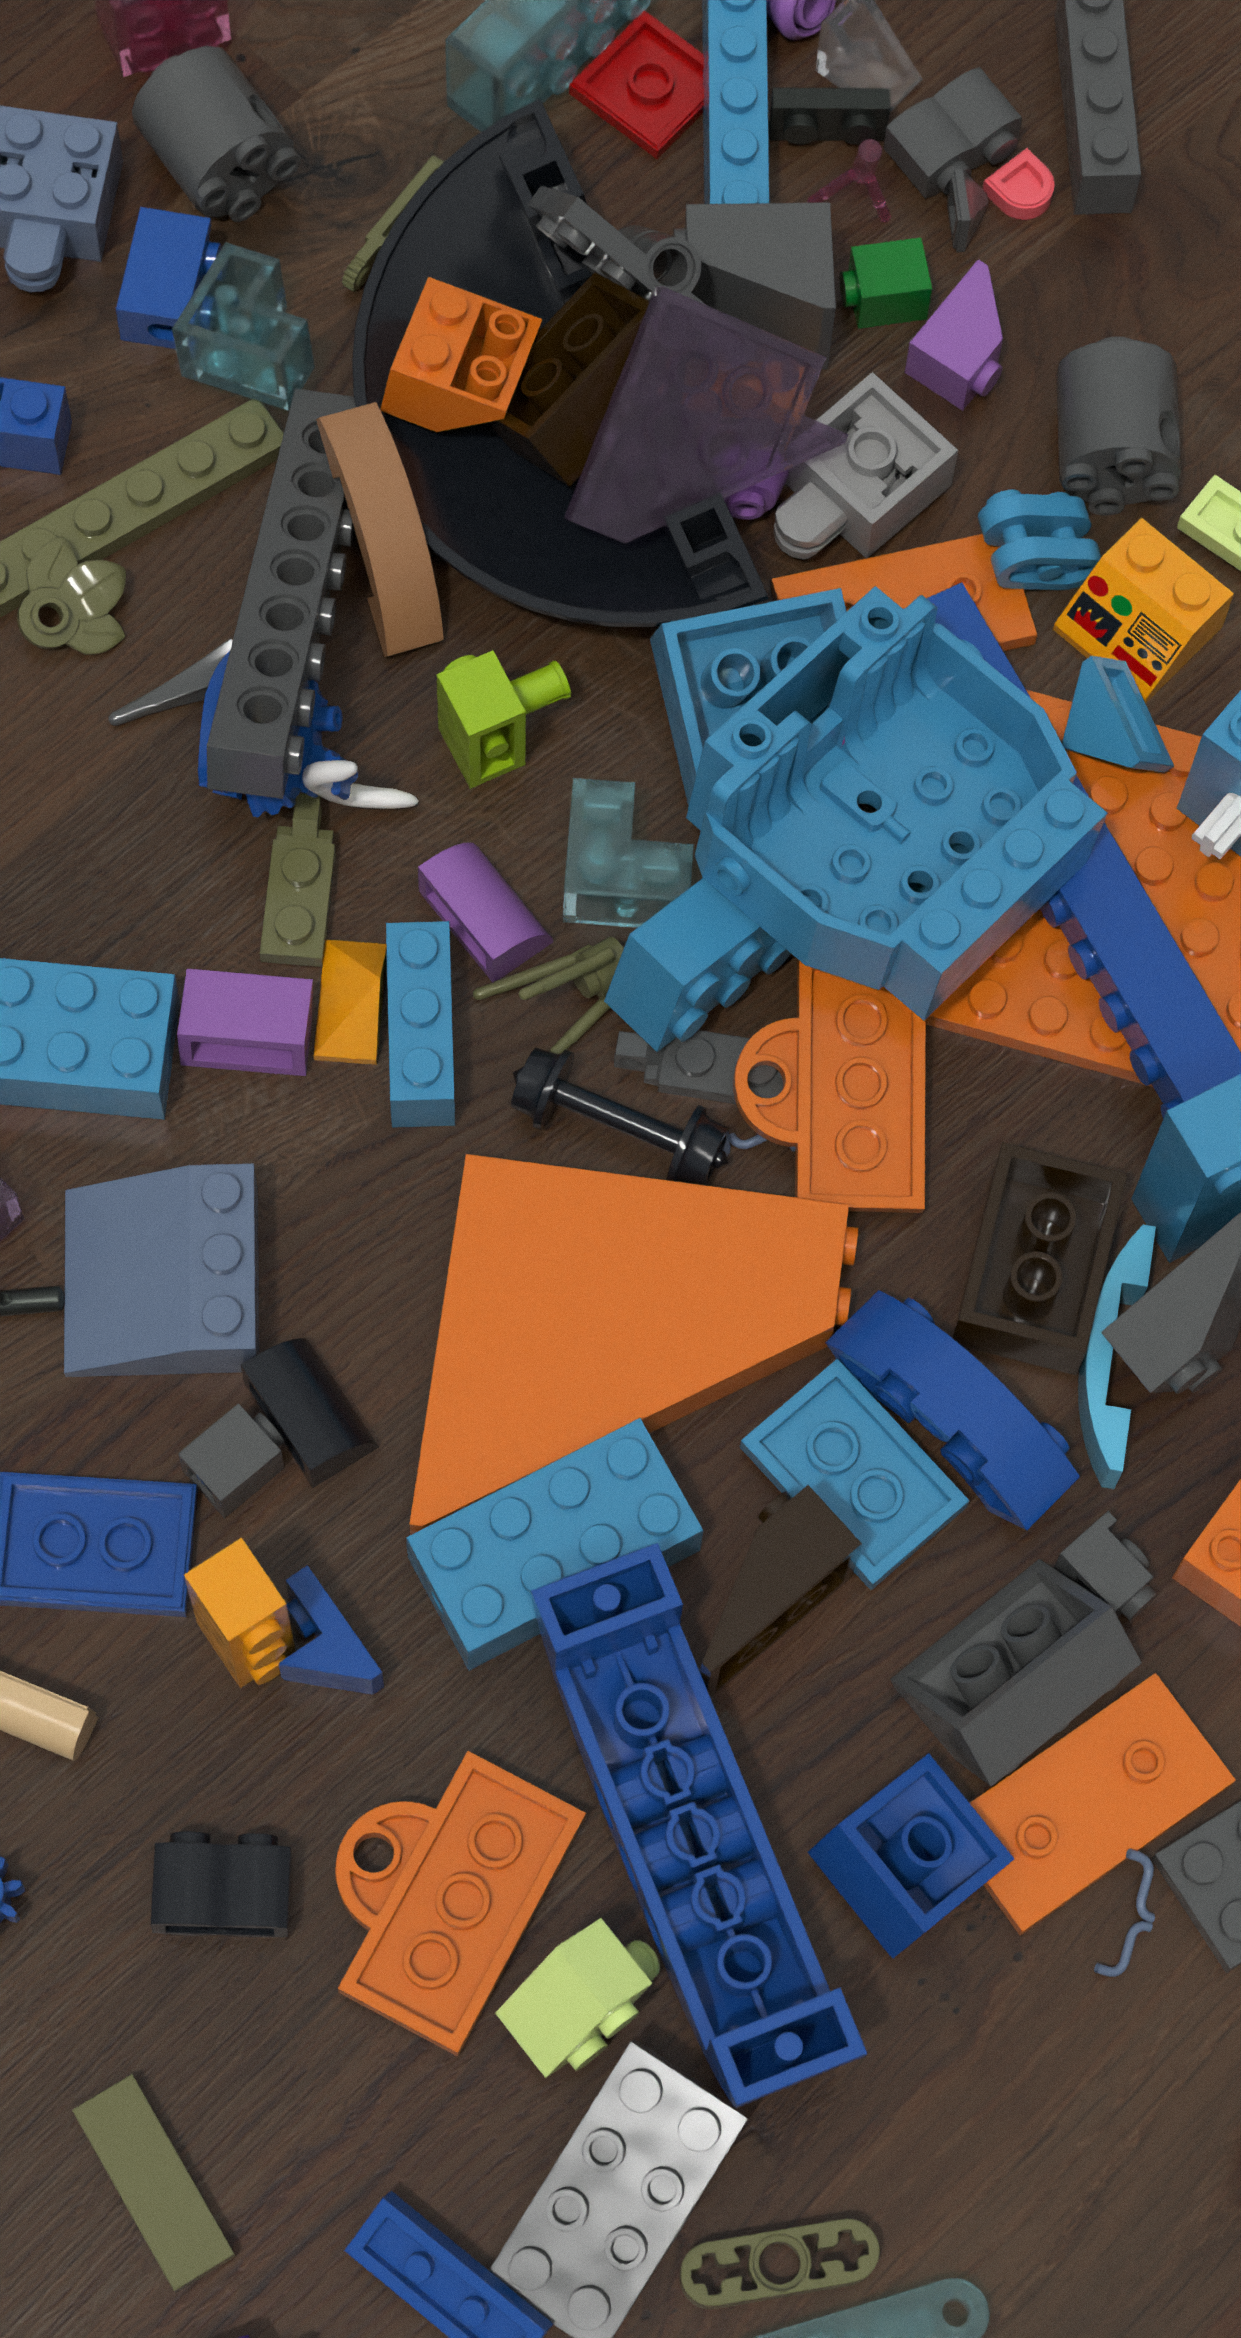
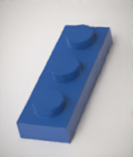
(440, 2276)

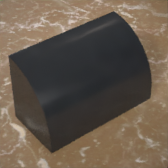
(307, 1409)

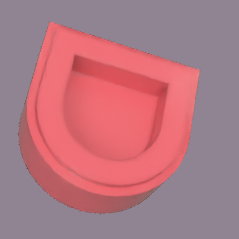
(1021, 187)

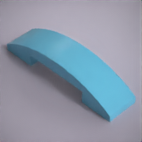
(1102, 1425)

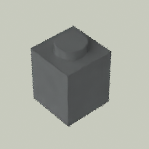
(233, 1459)

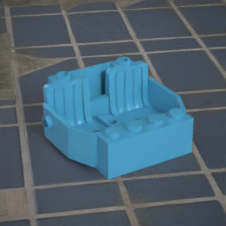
(944, 761)

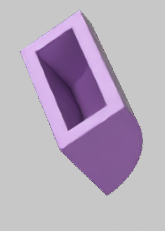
(481, 909)
(245, 1022)

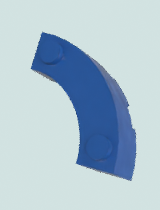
(927, 1375)

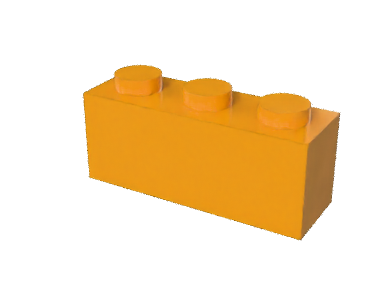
(241, 1614)

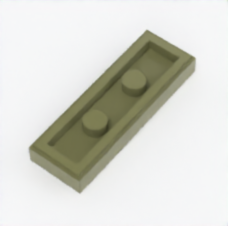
(153, 2183)

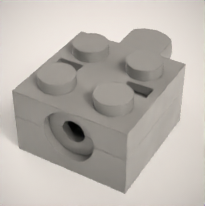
(872, 482)

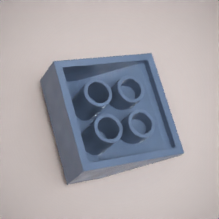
(162, 1273)

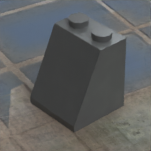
(768, 267)

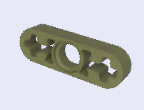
(832, 2271)

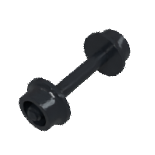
(544, 1085)

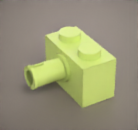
(578, 1996)

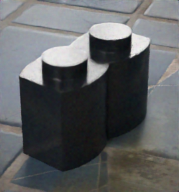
(221, 1887)

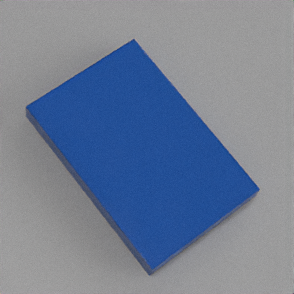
(95, 1543)

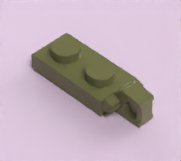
(299, 889)

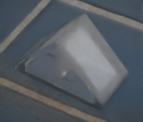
(863, 51)

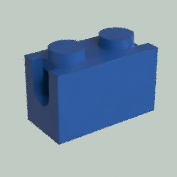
(162, 273)

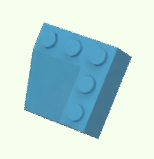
(725, 658)

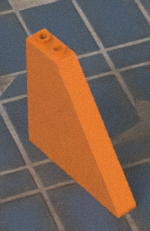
(610, 1305)

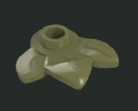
(79, 595)

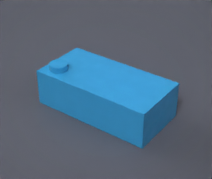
(1194, 1171)

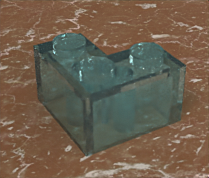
(239, 332)
(608, 873)

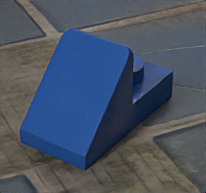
(336, 1654)

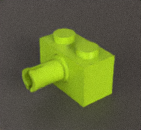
(486, 713)

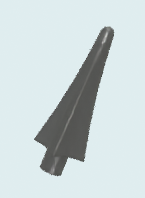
(180, 690)

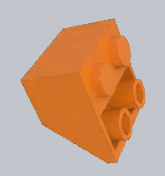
(458, 359)

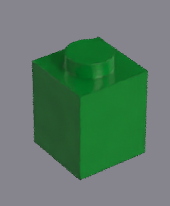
(887, 283)

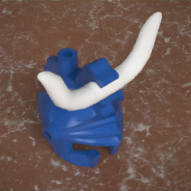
(321, 771)

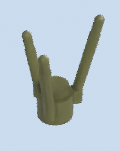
(589, 969)

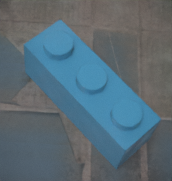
(420, 1024)

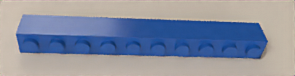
(1122, 939)

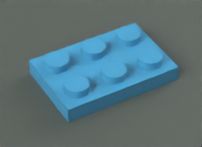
(859, 1466)

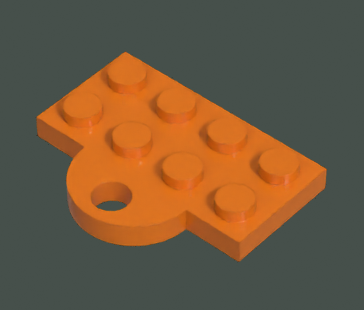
(847, 1094)
(451, 1897)

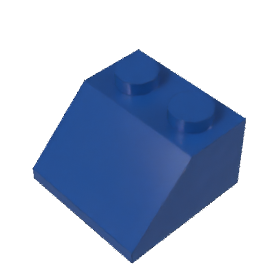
(910, 1855)

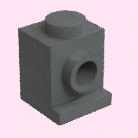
(1109, 1568)

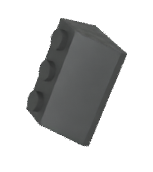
(1017, 1671)

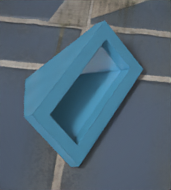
(1112, 718)

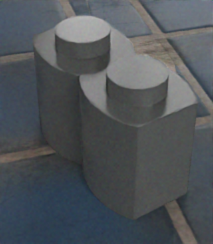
(952, 131)

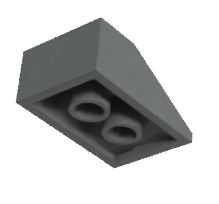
(1185, 1319)

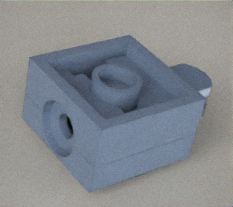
(54, 191)

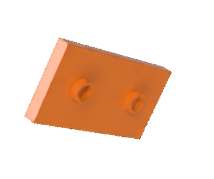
(926, 572)
(1095, 1797)

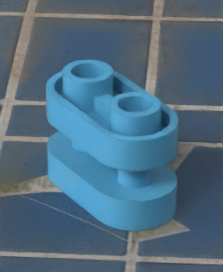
(1038, 540)

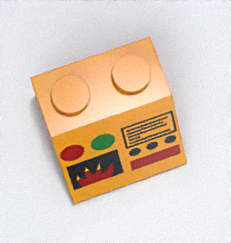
(1145, 608)

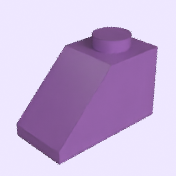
(960, 342)

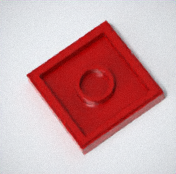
(645, 84)

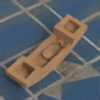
(386, 527)

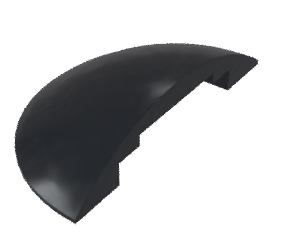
(476, 497)

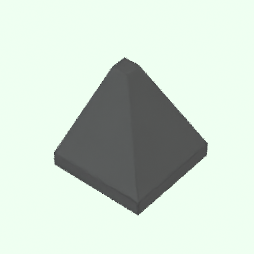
(965, 208)

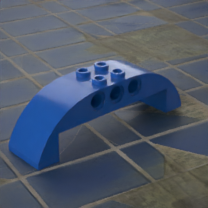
(690, 1829)

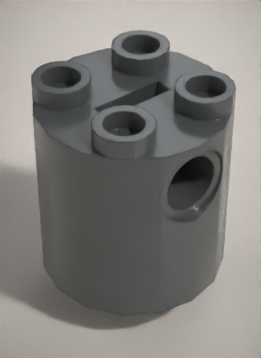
(214, 132)
(1118, 424)

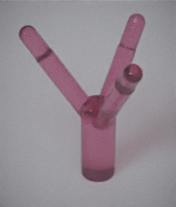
(862, 172)

